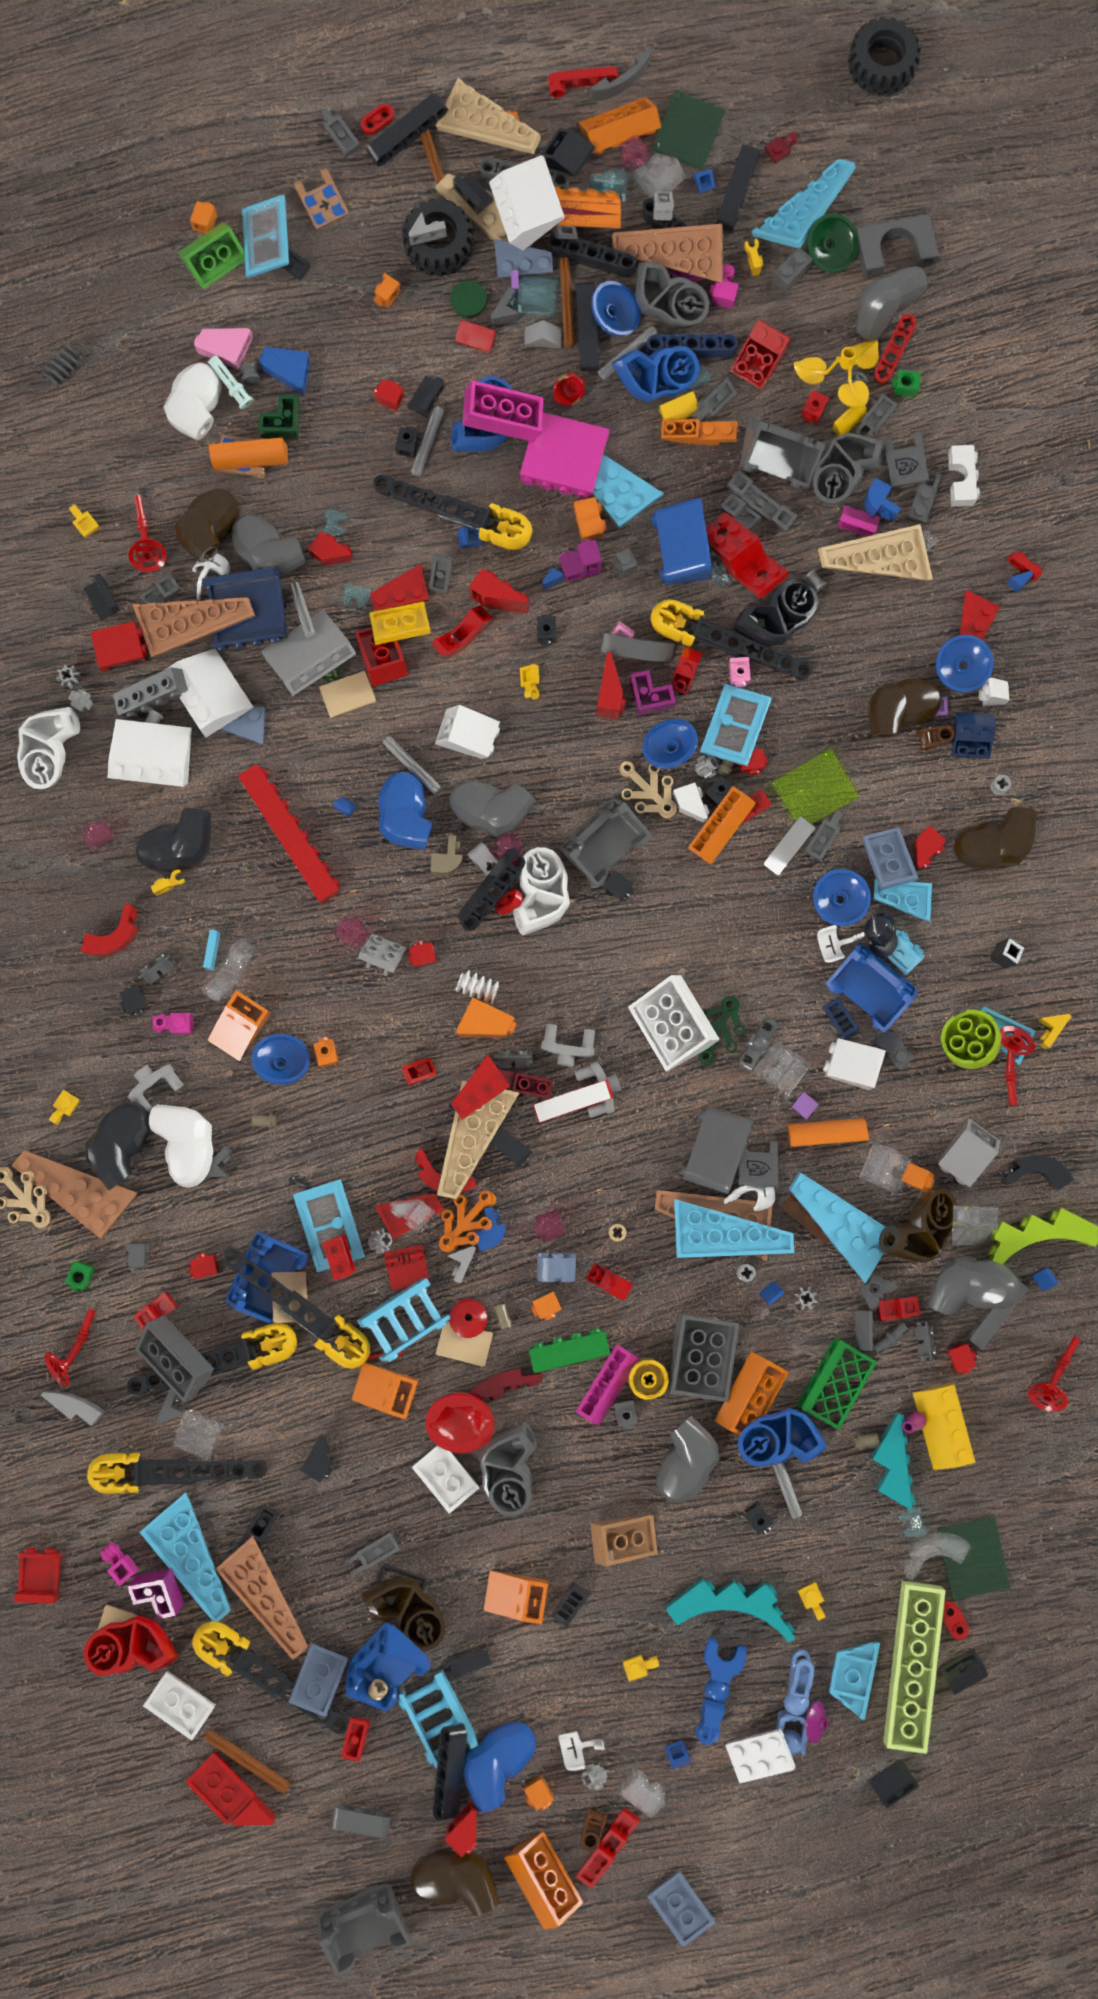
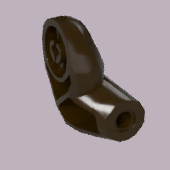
(408, 1609)
(448, 1877)

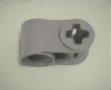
(482, 858)

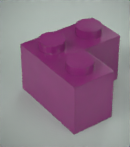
(581, 563)
(648, 698)
(160, 1589)

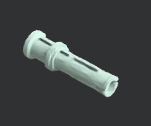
(237, 388)

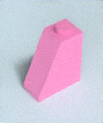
(227, 344)

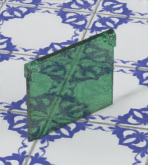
(688, 130)
(984, 1564)

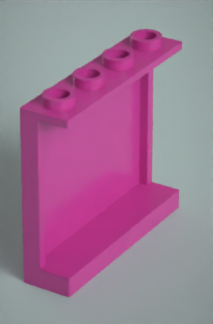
(565, 456)

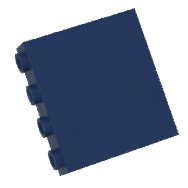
(266, 598)

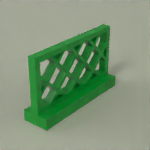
(821, 1377)

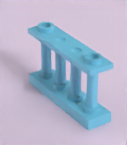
(387, 1310)
(448, 1701)

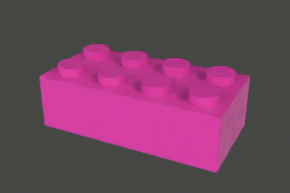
(503, 411)

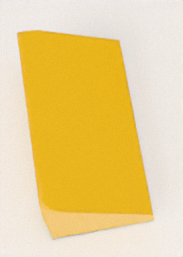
(679, 408)
(849, 420)

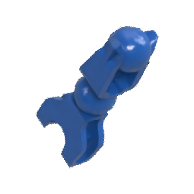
(717, 1689)

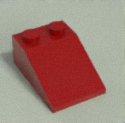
(382, 661)
(610, 697)

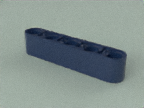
(699, 341)

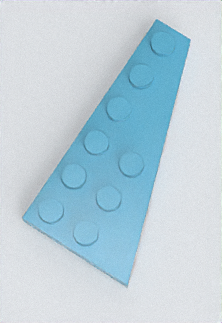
(798, 214)
(622, 492)
(713, 1233)
(182, 1547)

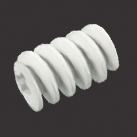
(477, 986)

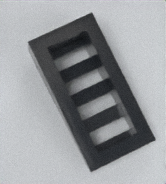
(579, 1591)

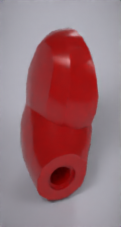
(129, 1643)

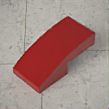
(762, 803)
(159, 1307)
(898, 1308)

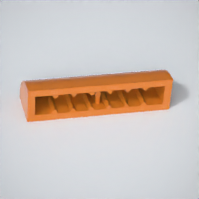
(248, 454)
(721, 825)
(827, 1132)

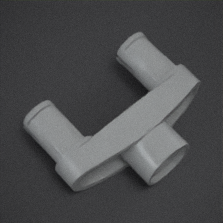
(566, 1053)
(596, 1071)
(147, 1078)

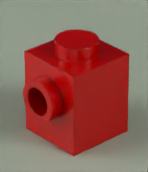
(389, 394)
(814, 407)
(756, 763)
(421, 954)
(204, 1266)
(962, 1358)

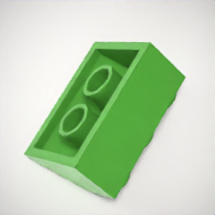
(213, 255)

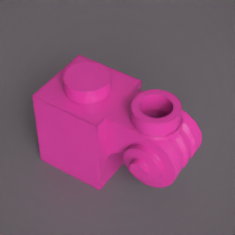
(725, 293)
(177, 1023)
(121, 1566)

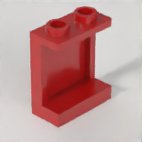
(118, 645)
(339, 1257)
(38, 1576)

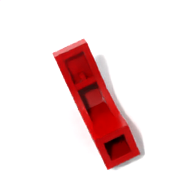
(464, 633)
(116, 941)
(432, 1177)

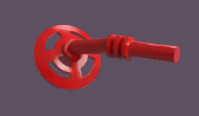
(146, 548)
(1013, 1045)
(59, 1367)
(1050, 1388)

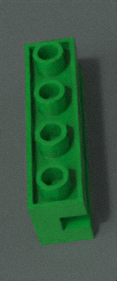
(569, 1351)

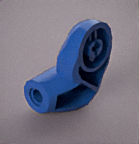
(658, 375)
(473, 439)
(402, 811)
(778, 1437)
(495, 1759)

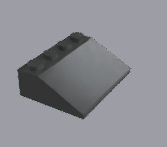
(702, 1357)

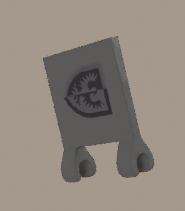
(906, 464)
(759, 1167)

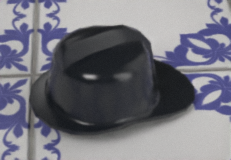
(881, 934)

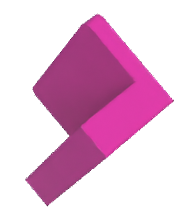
(858, 522)

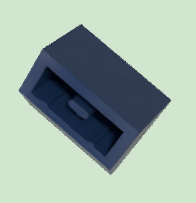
(973, 735)

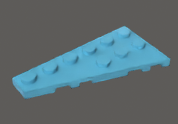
(845, 1226)

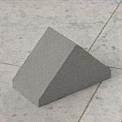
(543, 335)

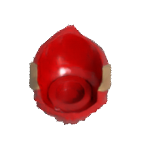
(568, 389)

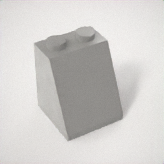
(969, 1153)

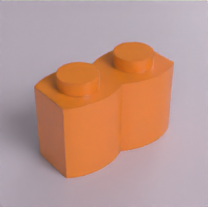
(589, 519)

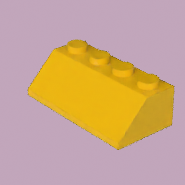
(945, 1427)

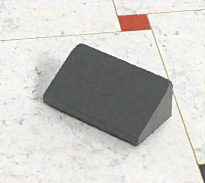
(864, 1330)

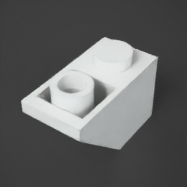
(994, 692)
(690, 803)

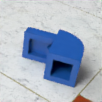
(876, 501)
(494, 1235)

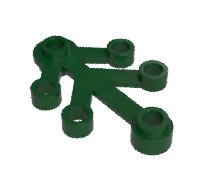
(721, 1027)

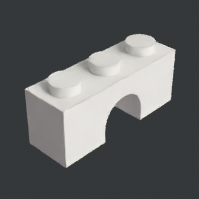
(963, 459)

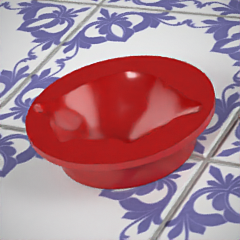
(459, 1423)

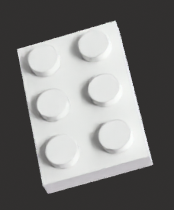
(445, 1478)
(179, 1705)
(760, 1755)

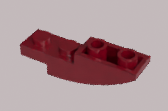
(527, 1084)
(494, 1386)

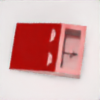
(761, 354)
(497, 594)

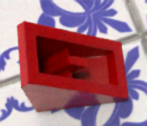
(419, 1071)
(255, 1814)

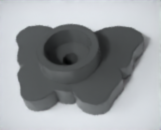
(873, 1297)

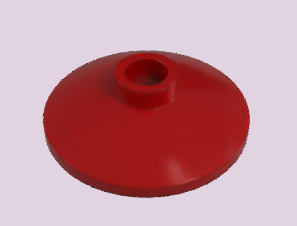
(471, 1328)

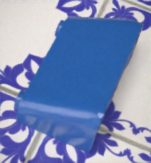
(683, 542)
(873, 986)
(271, 1256)
(384, 1657)

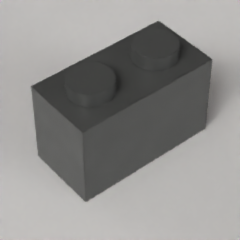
(792, 270)

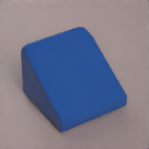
(704, 180)
(468, 537)
(553, 578)
(1018, 581)
(344, 806)
(1045, 1279)
(771, 1293)
(677, 1754)

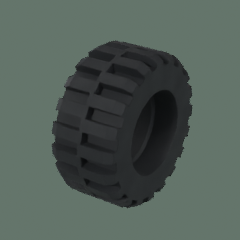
(886, 34)
(447, 258)

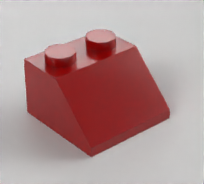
(462, 1831)

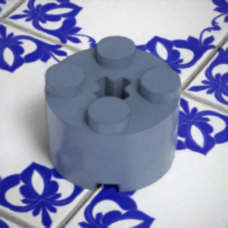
(556, 1267)

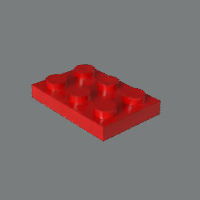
(220, 1788)

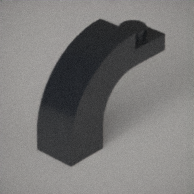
(1051, 1169)

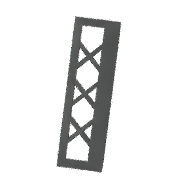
(991, 1322)

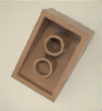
(623, 1539)

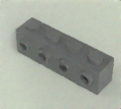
(150, 692)

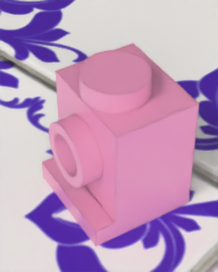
(736, 679)

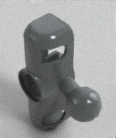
(758, 1044)

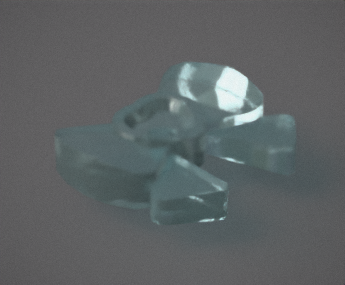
(703, 377)
(331, 524)
(720, 577)
(361, 594)
(917, 1528)

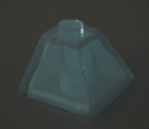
(611, 180)
(537, 295)

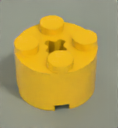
(651, 1389)

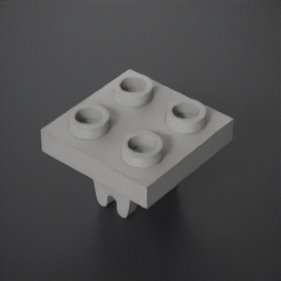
(382, 953)

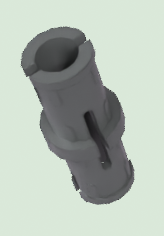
(891, 1338)

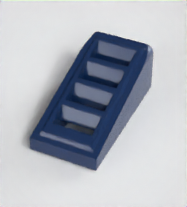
(843, 1035)

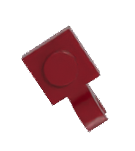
(779, 148)

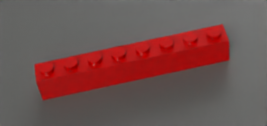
(289, 834)

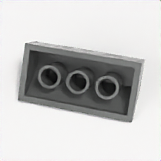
(173, 1358)

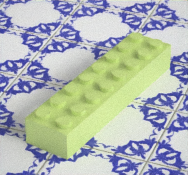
(914, 1667)

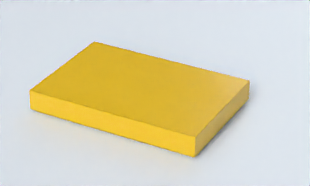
(399, 623)

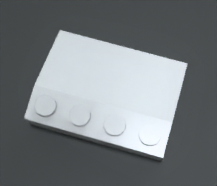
(526, 201)
(212, 692)
(150, 753)
(673, 1022)

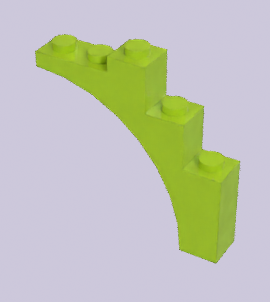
(1033, 1229)

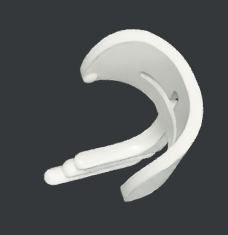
(221, 567)
(823, 940)
(766, 1196)
(572, 1763)

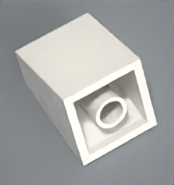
(468, 732)
(854, 1063)

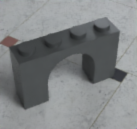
(915, 230)

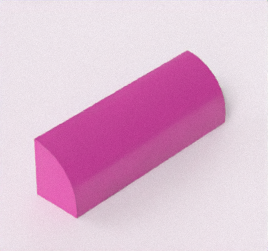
(607, 1385)

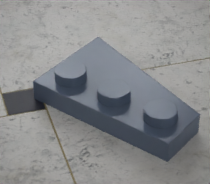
(525, 261)
(249, 725)

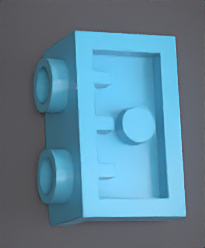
(906, 954)

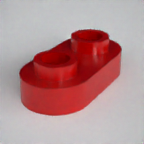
(376, 119)
(1022, 564)
(509, 902)
(954, 1620)

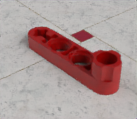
(564, 80)
(895, 349)

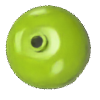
(970, 1044)

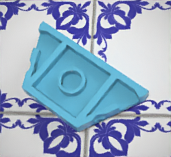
(854, 1675)

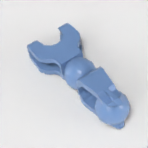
(797, 1701)

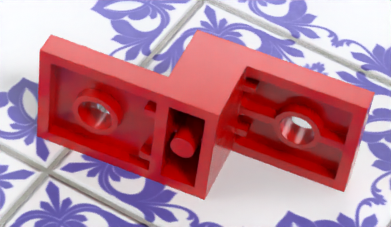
(744, 555)

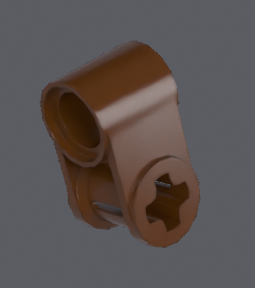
(931, 738)
(593, 1825)

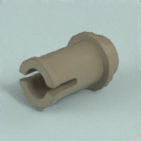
(726, 767)
(264, 1120)
(503, 1316)
(865, 1440)

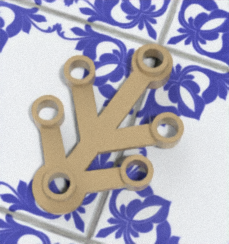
(649, 791)
(25, 1199)

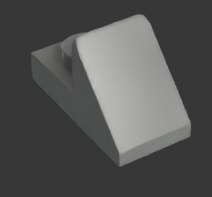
(663, 205)
(423, 233)
(465, 1257)

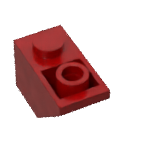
(328, 551)
(686, 670)
(927, 845)
(609, 1281)

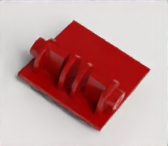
(406, 1266)

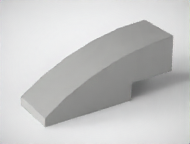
(789, 846)
(74, 1406)

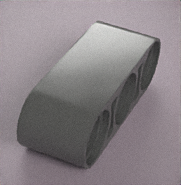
(361, 1820)

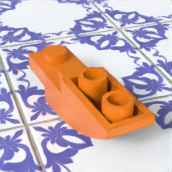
(700, 433)

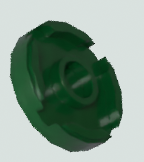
(468, 299)

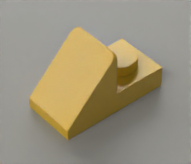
(1055, 1026)

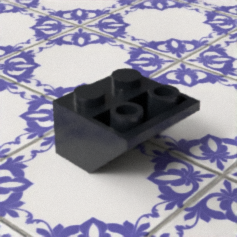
(567, 152)

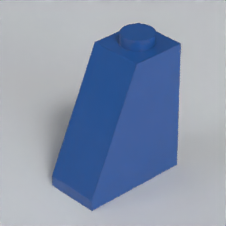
(287, 367)

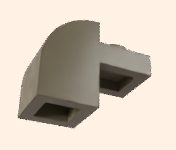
(447, 863)

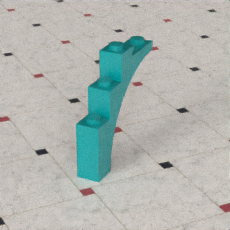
(757, 1602)

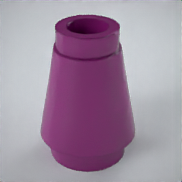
(914, 1422)

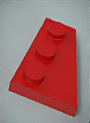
(401, 591)
(976, 615)
(480, 1089)
(397, 1226)

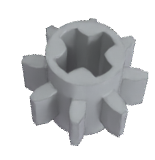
(70, 672)
(80, 700)
(706, 766)
(380, 1241)
(810, 1295)
(594, 1777)

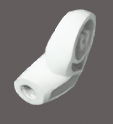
(192, 398)
(42, 748)
(545, 891)
(188, 1145)

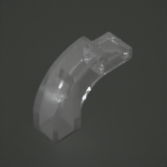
(231, 971)
(935, 1544)

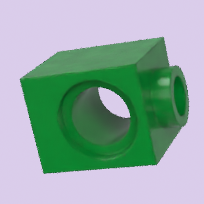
(912, 378)
(86, 1270)

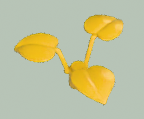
(853, 394)

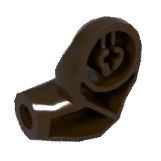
(206, 521)
(901, 705)
(997, 844)
(925, 1233)

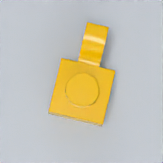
(755, 261)
(84, 522)
(529, 679)
(163, 885)
(65, 1104)
(811, 1598)
(636, 1666)

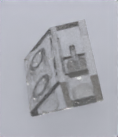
(659, 174)
(781, 1068)
(885, 1168)
(414, 1211)
(973, 1224)
(198, 1434)
(642, 1793)

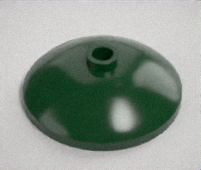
(842, 242)

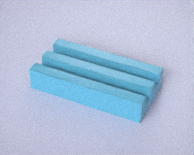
(211, 950)

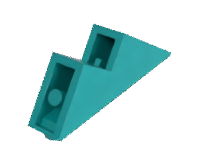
(891, 1454)

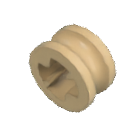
(611, 1232)
(372, 1689)

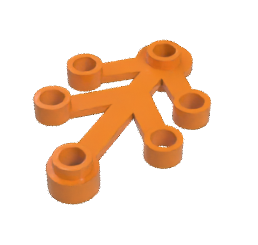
(465, 1223)

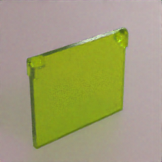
(815, 788)

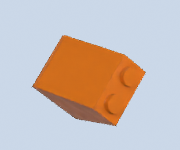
(485, 1022)

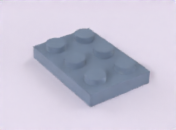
(889, 858)
(318, 1680)
(681, 1908)

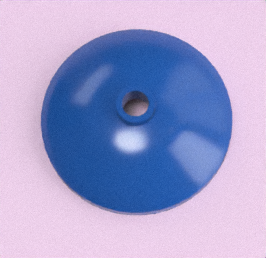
(615, 308)
(974, 654)
(670, 743)
(842, 884)
(284, 1051)

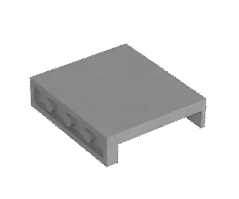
(303, 659)

